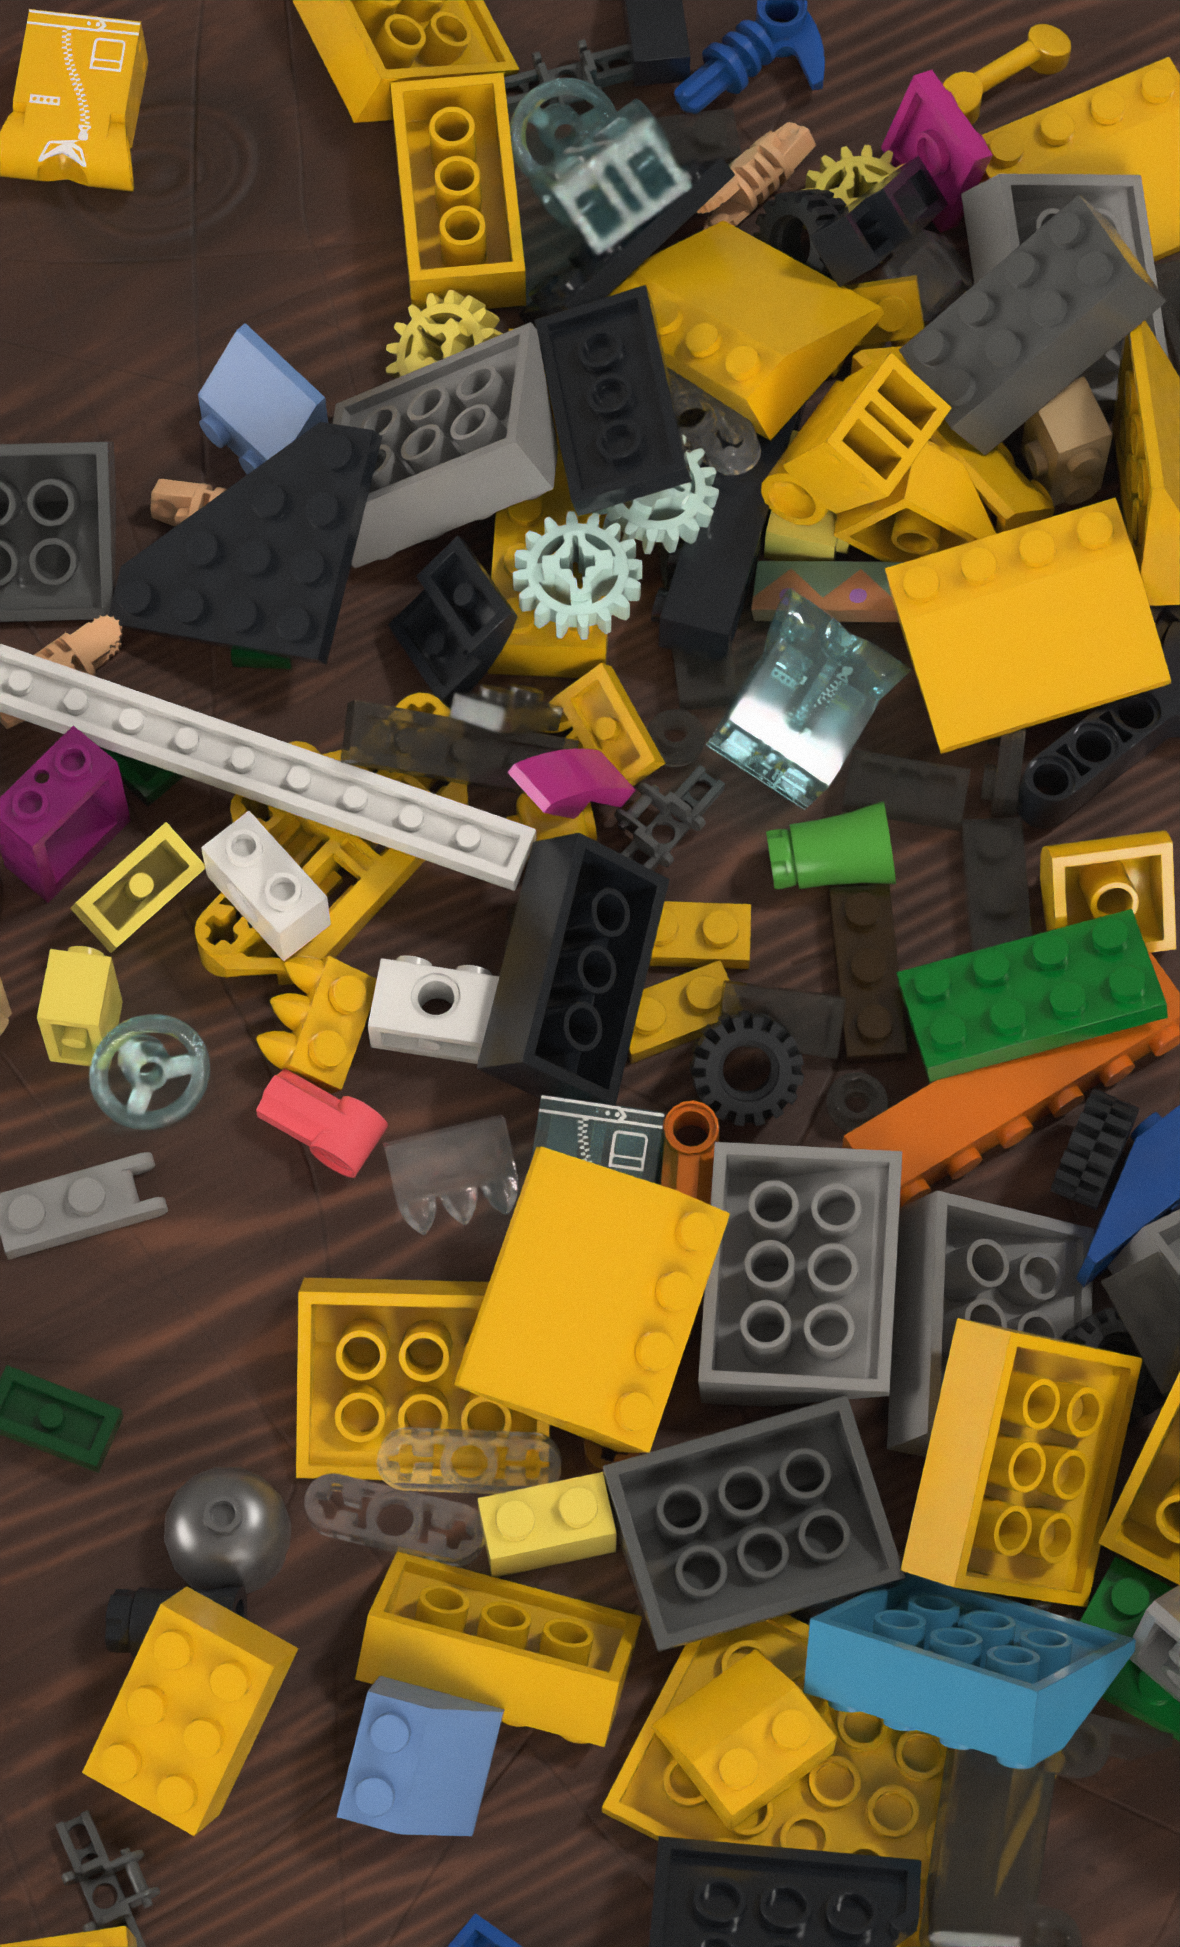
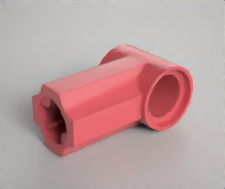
(334, 1129)

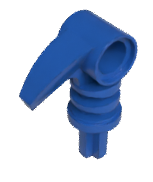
(753, 45)

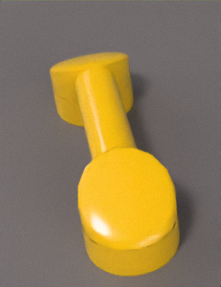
(1044, 51)

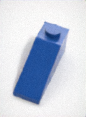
(1142, 1194)

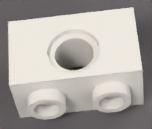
(266, 885)
(403, 1026)

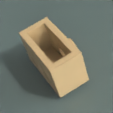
(1068, 444)

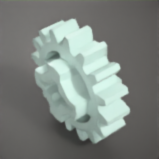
(668, 512)
(605, 567)

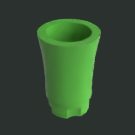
(833, 850)

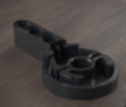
(1107, 739)

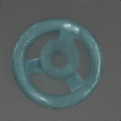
(553, 116)
(135, 1052)

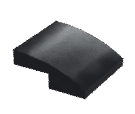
(454, 623)

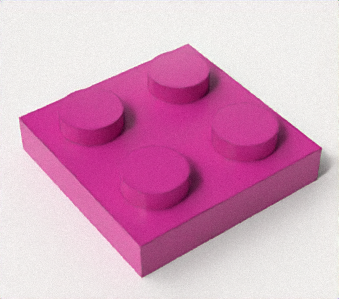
(940, 134)

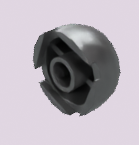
(227, 1530)

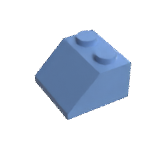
(257, 401)
(419, 1761)

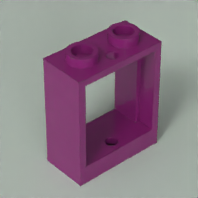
(80, 796)

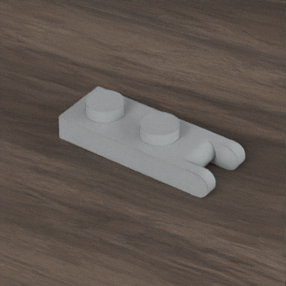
(76, 1206)

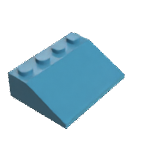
(963, 1667)

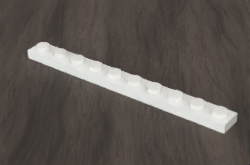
(265, 769)

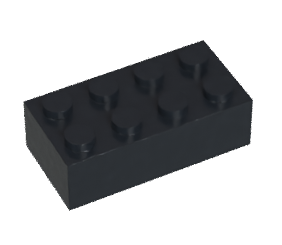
(573, 971)

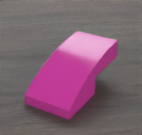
(569, 779)

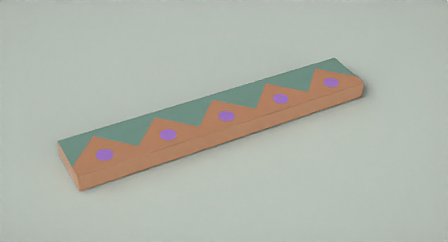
(841, 588)

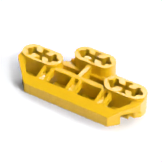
(320, 854)

